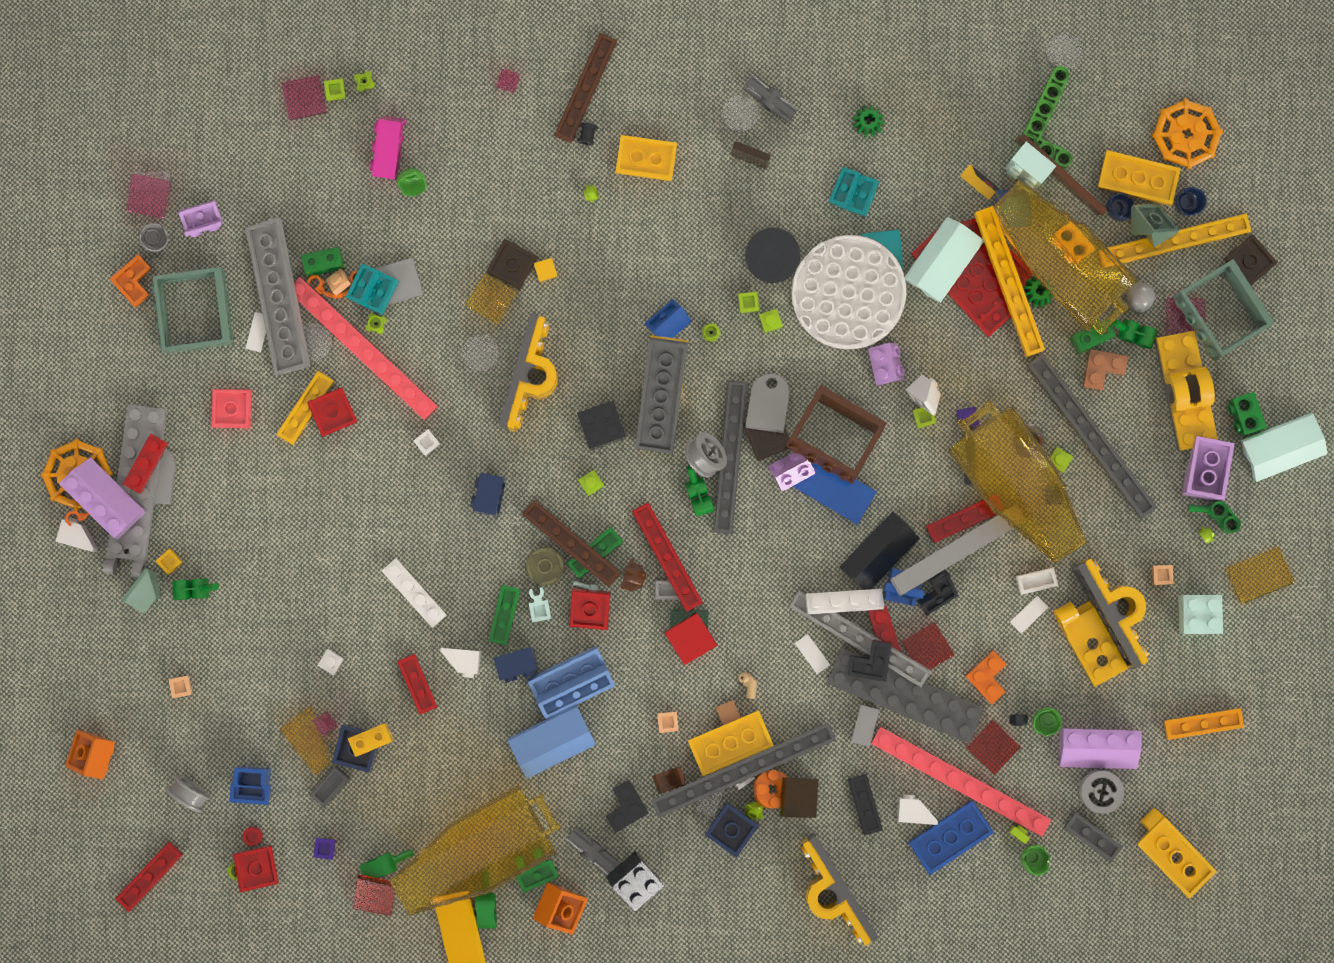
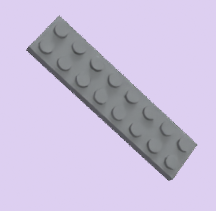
(277, 296)

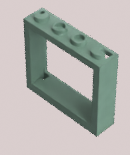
(1245, 294)
(223, 305)

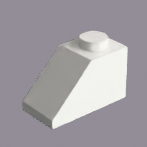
(925, 393)
(76, 535)
(463, 660)
(913, 811)

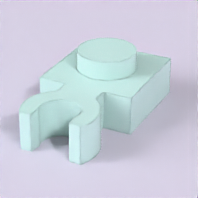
(539, 609)

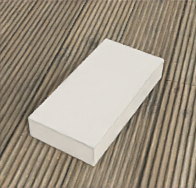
(1036, 581)

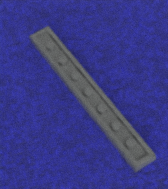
(732, 445)

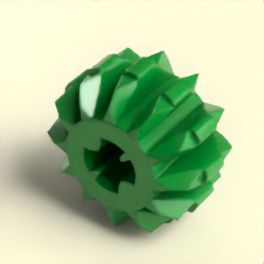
(862, 117)
(1035, 298)

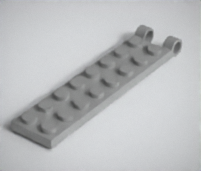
(139, 424)

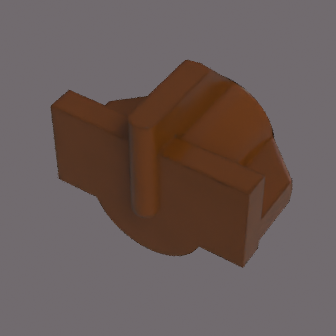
(633, 576)

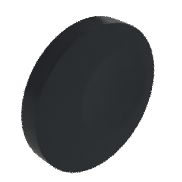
(772, 255)

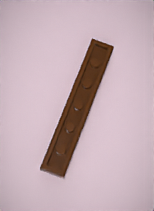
(585, 88)
(1067, 180)
(571, 543)

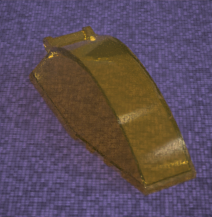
(1064, 257)
(1019, 481)
(477, 853)

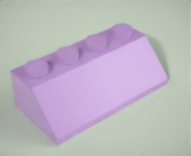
(102, 498)
(1099, 748)

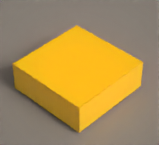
(545, 270)
(169, 561)

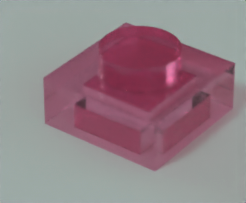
(508, 81)
(325, 724)

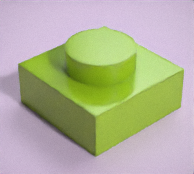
(335, 89)
(748, 302)
(770, 321)
(923, 418)
(1060, 459)
(591, 483)
(1019, 832)

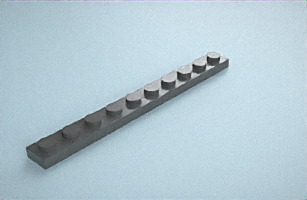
(1092, 436)
(743, 770)

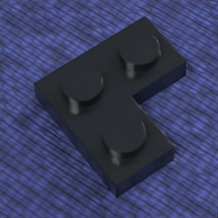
(943, 593)
(874, 667)
(631, 808)

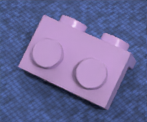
(201, 218)
(886, 363)
(791, 470)

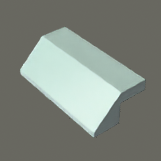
(944, 259)
(1284, 446)

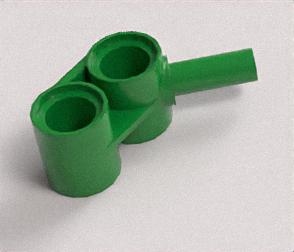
(1131, 332)
(698, 493)
(1221, 520)
(192, 589)
(383, 864)
(486, 911)

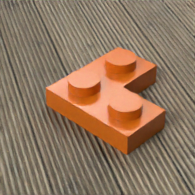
(127, 280)
(982, 677)

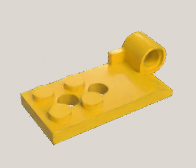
(1078, 627)
(1163, 842)

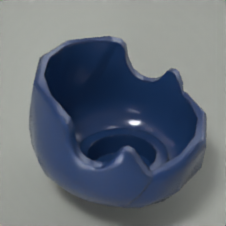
(1190, 201)
(1119, 207)

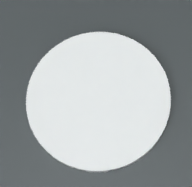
(849, 292)

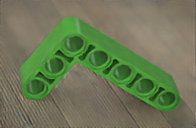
(1043, 119)

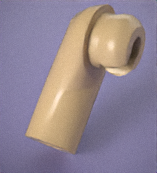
(750, 683)

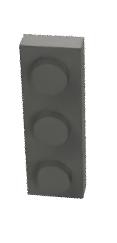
(1093, 837)

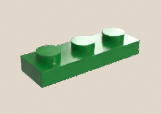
(603, 545)
(504, 615)

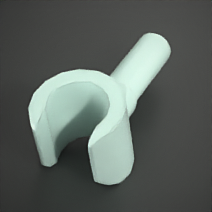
(586, 586)

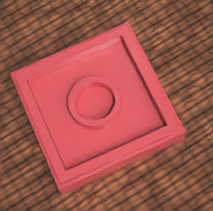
(231, 408)

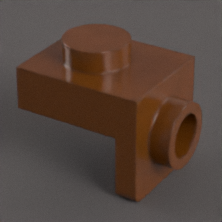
(669, 780)

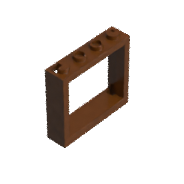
(848, 410)

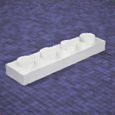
(414, 593)
(844, 601)

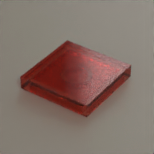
(928, 647)
(993, 747)
(374, 895)

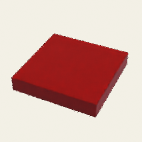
(332, 412)
(589, 609)
(690, 638)
(255, 869)

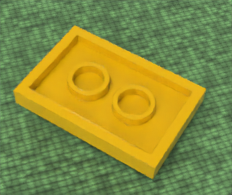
(646, 158)

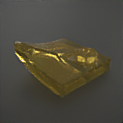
(491, 299)

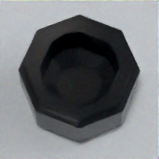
(1018, 719)

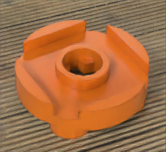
(762, 789)

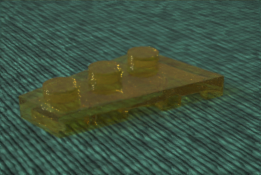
(307, 740)

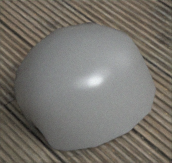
(153, 237)
(1140, 297)

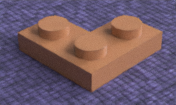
(1101, 363)

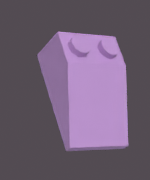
(1208, 469)

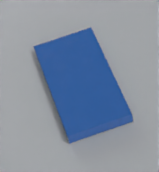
(838, 495)
(950, 837)

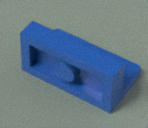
(668, 320)

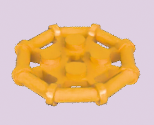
(1196, 128)
(67, 466)

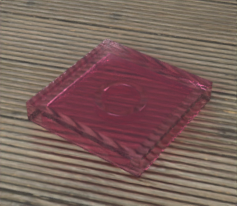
(304, 98)
(148, 196)
(1176, 319)

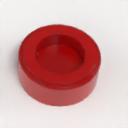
(252, 836)

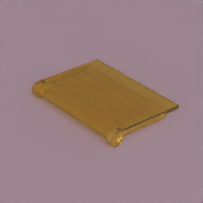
(1260, 575)

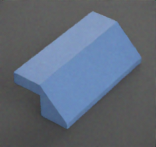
(570, 682)
(551, 741)

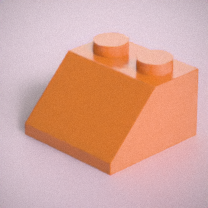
(90, 754)
(560, 908)

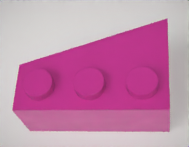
(387, 147)

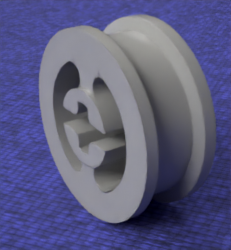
(706, 464)
(188, 793)
(1116, 795)

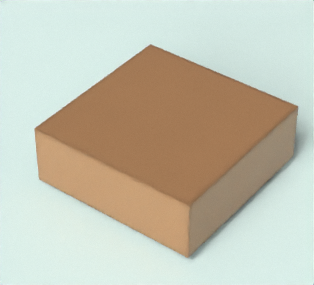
(727, 712)

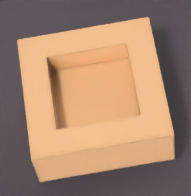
(338, 281)
(1162, 575)
(180, 686)
(667, 722)

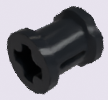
(587, 134)

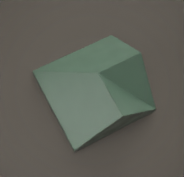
(1152, 222)
(143, 591)

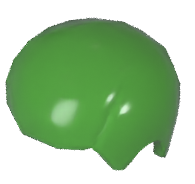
(411, 182)
(1047, 721)
(1035, 860)

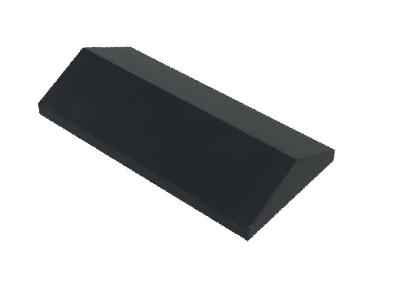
(879, 552)

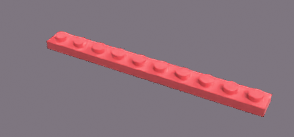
(364, 350)
(961, 781)

